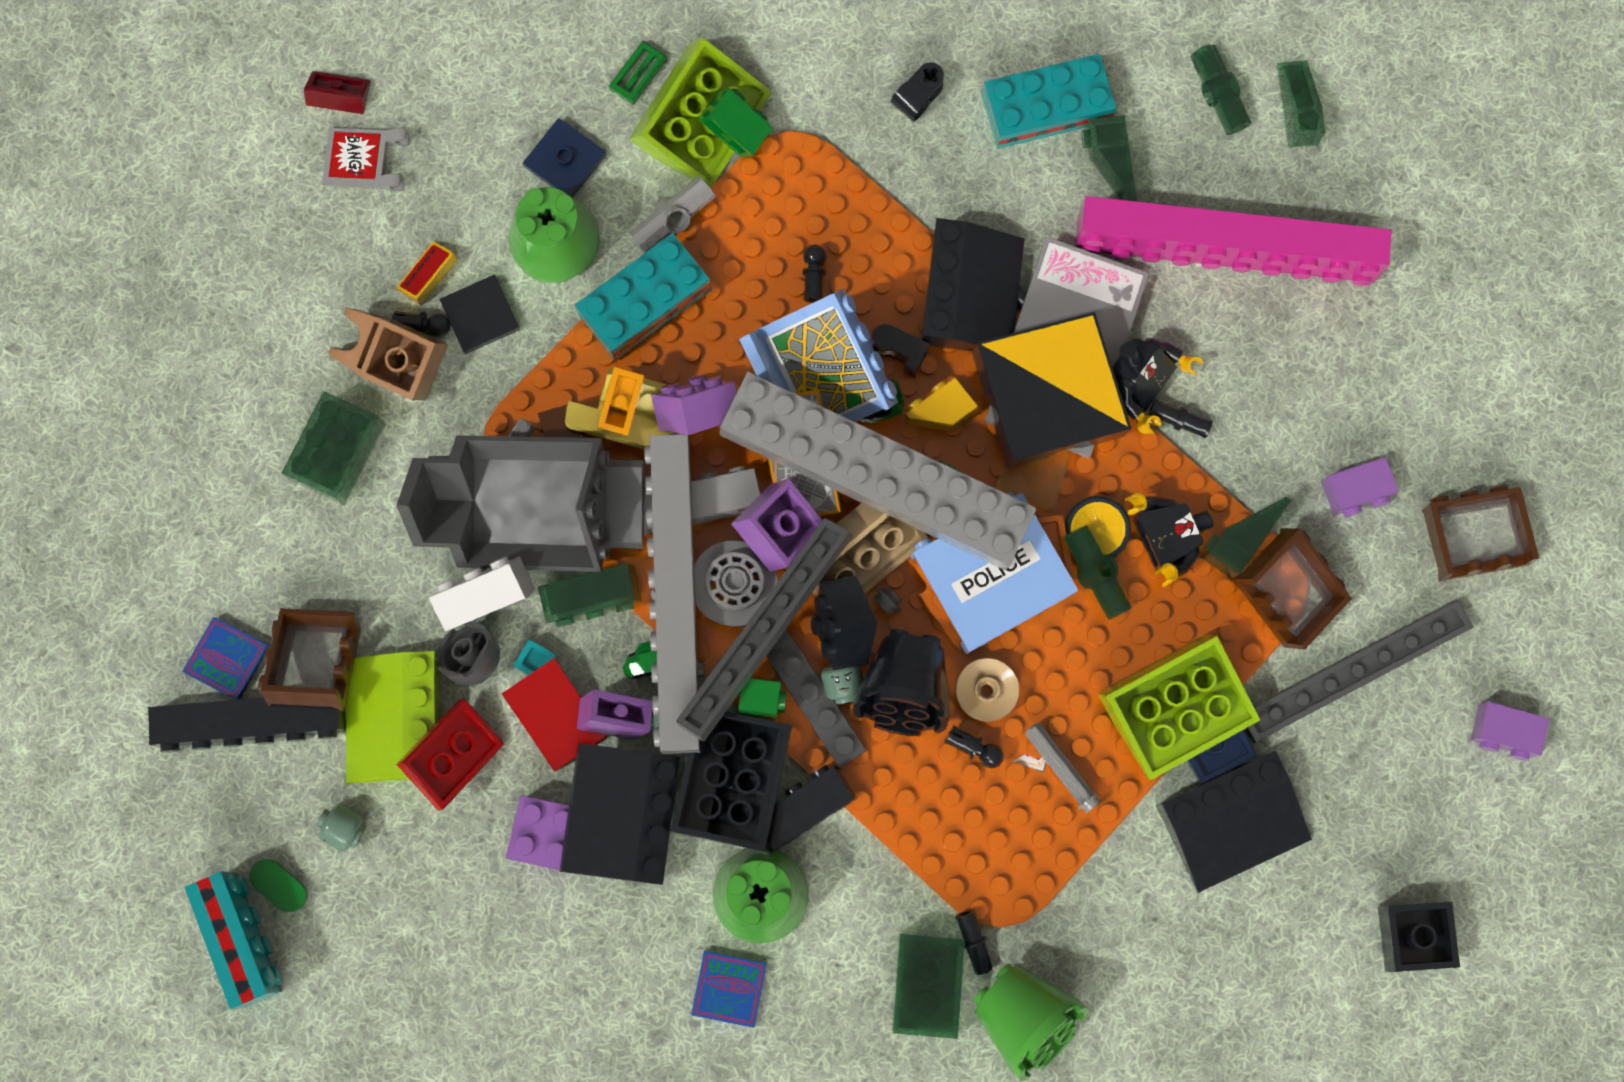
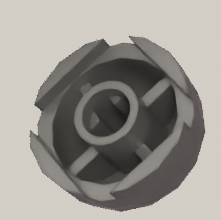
(468, 654)

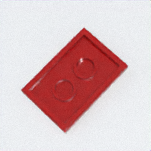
(549, 712)
(450, 754)

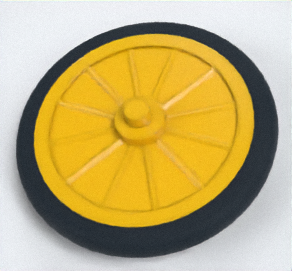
(1105, 520)

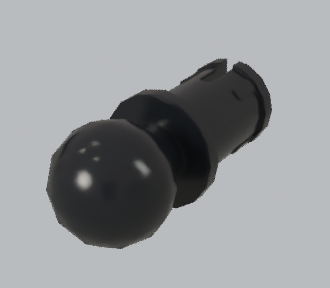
(814, 257)
(437, 325)
(989, 754)

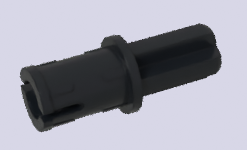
(974, 942)

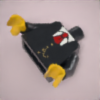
(1143, 373)
(1169, 533)

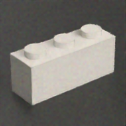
(481, 592)

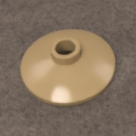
(996, 676)

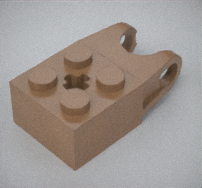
(381, 352)

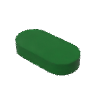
(278, 885)

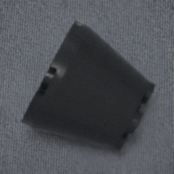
(905, 686)

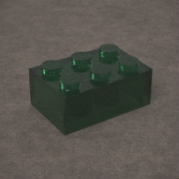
(333, 448)
(928, 986)

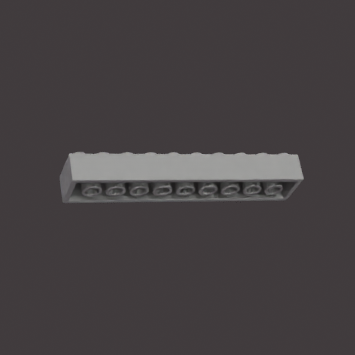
(877, 471)

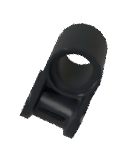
(915, 94)

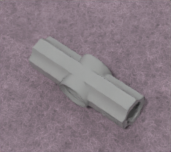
(684, 203)

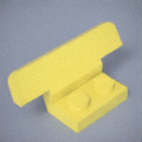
(643, 425)

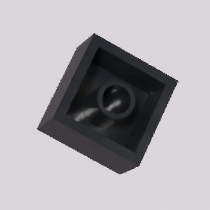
(844, 623)
(1418, 936)

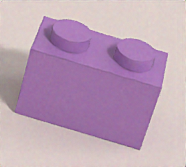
(1360, 487)
(614, 715)
(1509, 730)

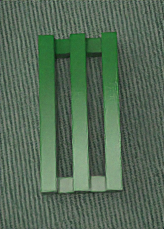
(624, 92)

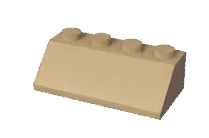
(876, 547)

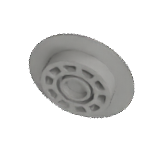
(732, 582)

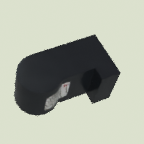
(901, 346)

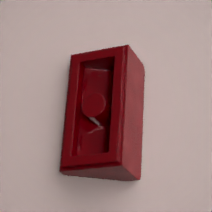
(336, 92)

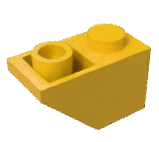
(944, 409)

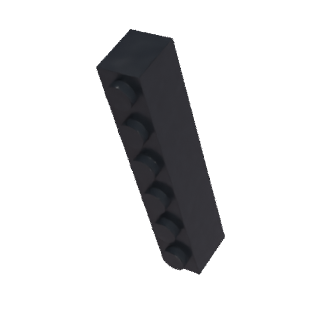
(238, 721)

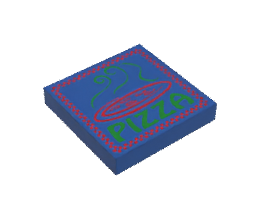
(226, 659)
(729, 989)

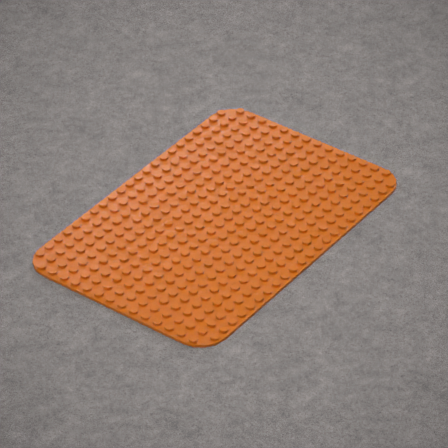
(969, 831)

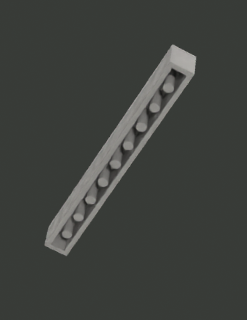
(674, 589)

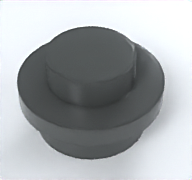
(888, 600)

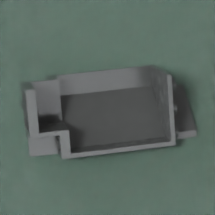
(528, 498)

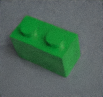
(736, 122)
(762, 699)

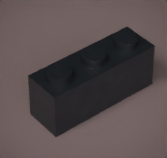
(809, 805)

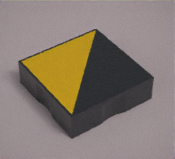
(1051, 389)

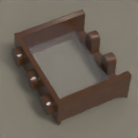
(1480, 532)
(1293, 589)
(310, 658)

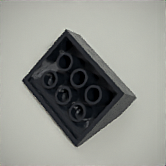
(971, 285)
(733, 782)
(620, 814)
(1235, 821)

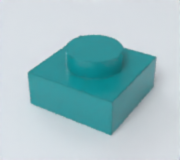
(533, 657)

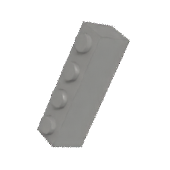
(717, 496)

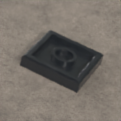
(479, 314)

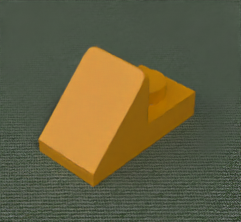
(620, 401)

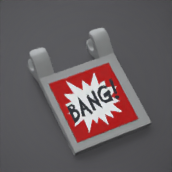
(359, 157)

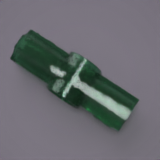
(1220, 89)
(1097, 572)

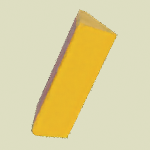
(427, 273)

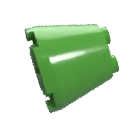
(553, 235)
(783, 904)
(1028, 1019)

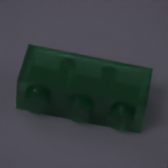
(590, 595)

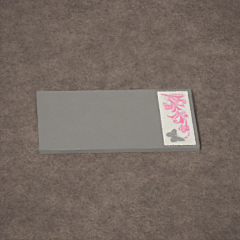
(1077, 283)

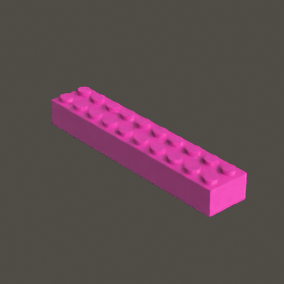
(1233, 240)

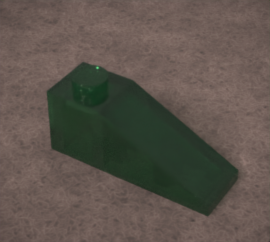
(1300, 104)
(1110, 154)
(1238, 543)

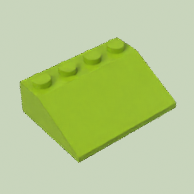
(671, 122)
(1179, 706)
(388, 710)

